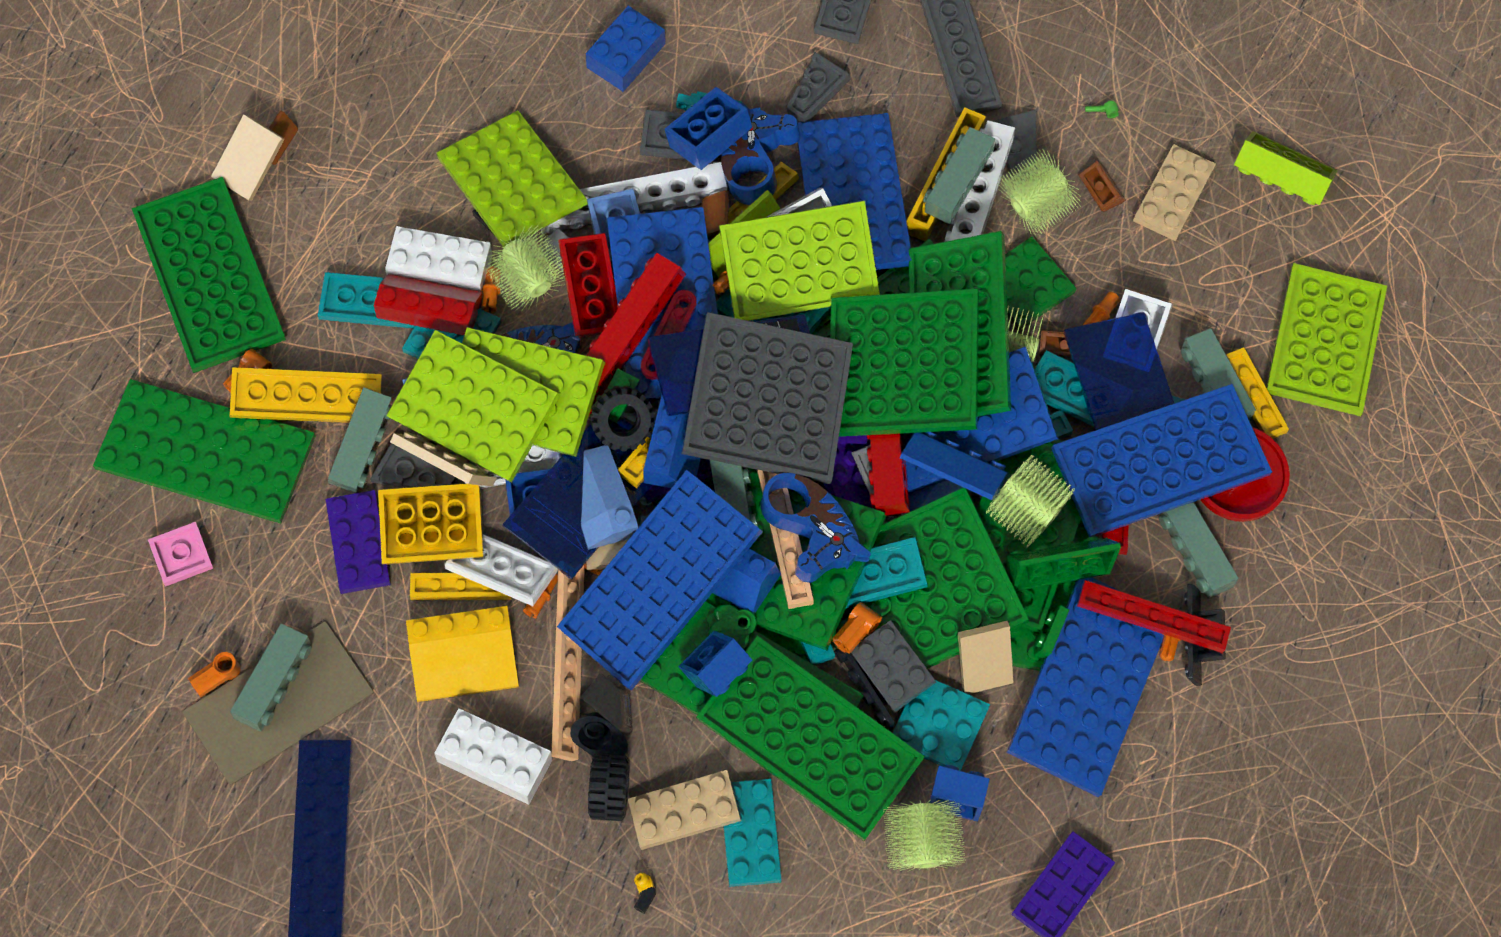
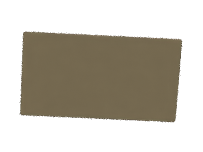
(321, 692)

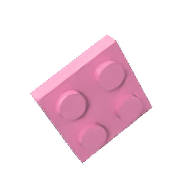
(180, 554)

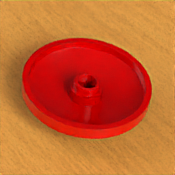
(1259, 496)

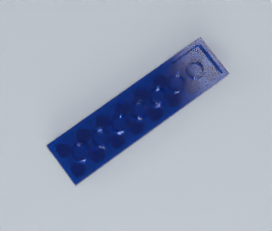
(320, 838)

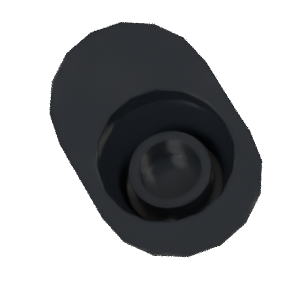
(598, 735)

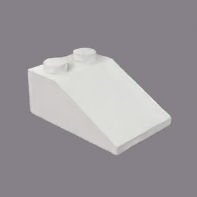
(1154, 309)

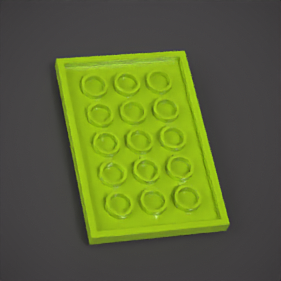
(511, 178)
(798, 260)
(1326, 339)
(562, 371)
(473, 405)

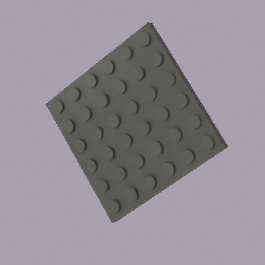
(767, 398)

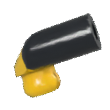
(646, 890)

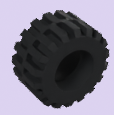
(631, 437)
(608, 787)

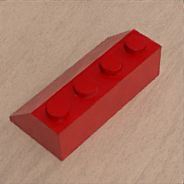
(588, 282)
(427, 304)

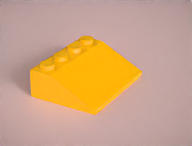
(430, 523)
(462, 653)

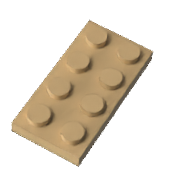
(1174, 192)
(443, 459)
(684, 809)

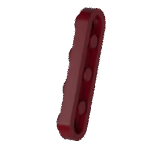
(674, 321)

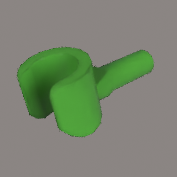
(1109, 107)

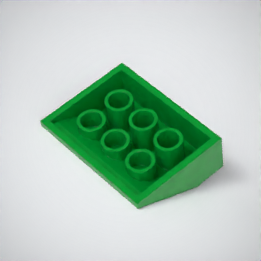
(1061, 563)

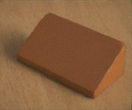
(285, 128)
(1101, 186)
(715, 212)
(1054, 342)

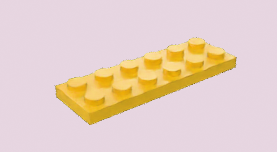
(298, 394)

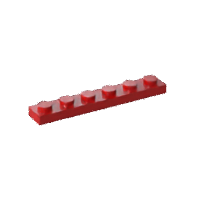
(1154, 616)

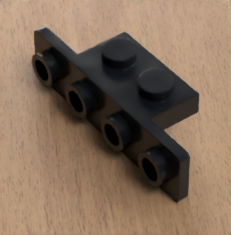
(1197, 653)
(870, 692)

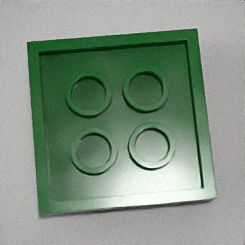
(1033, 282)

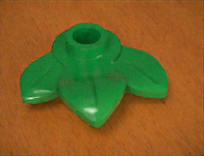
(729, 625)

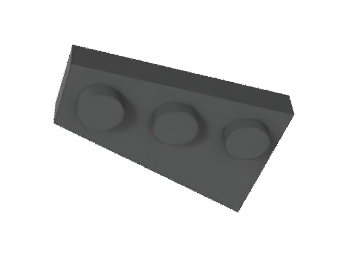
(817, 88)
(1024, 142)
(408, 471)

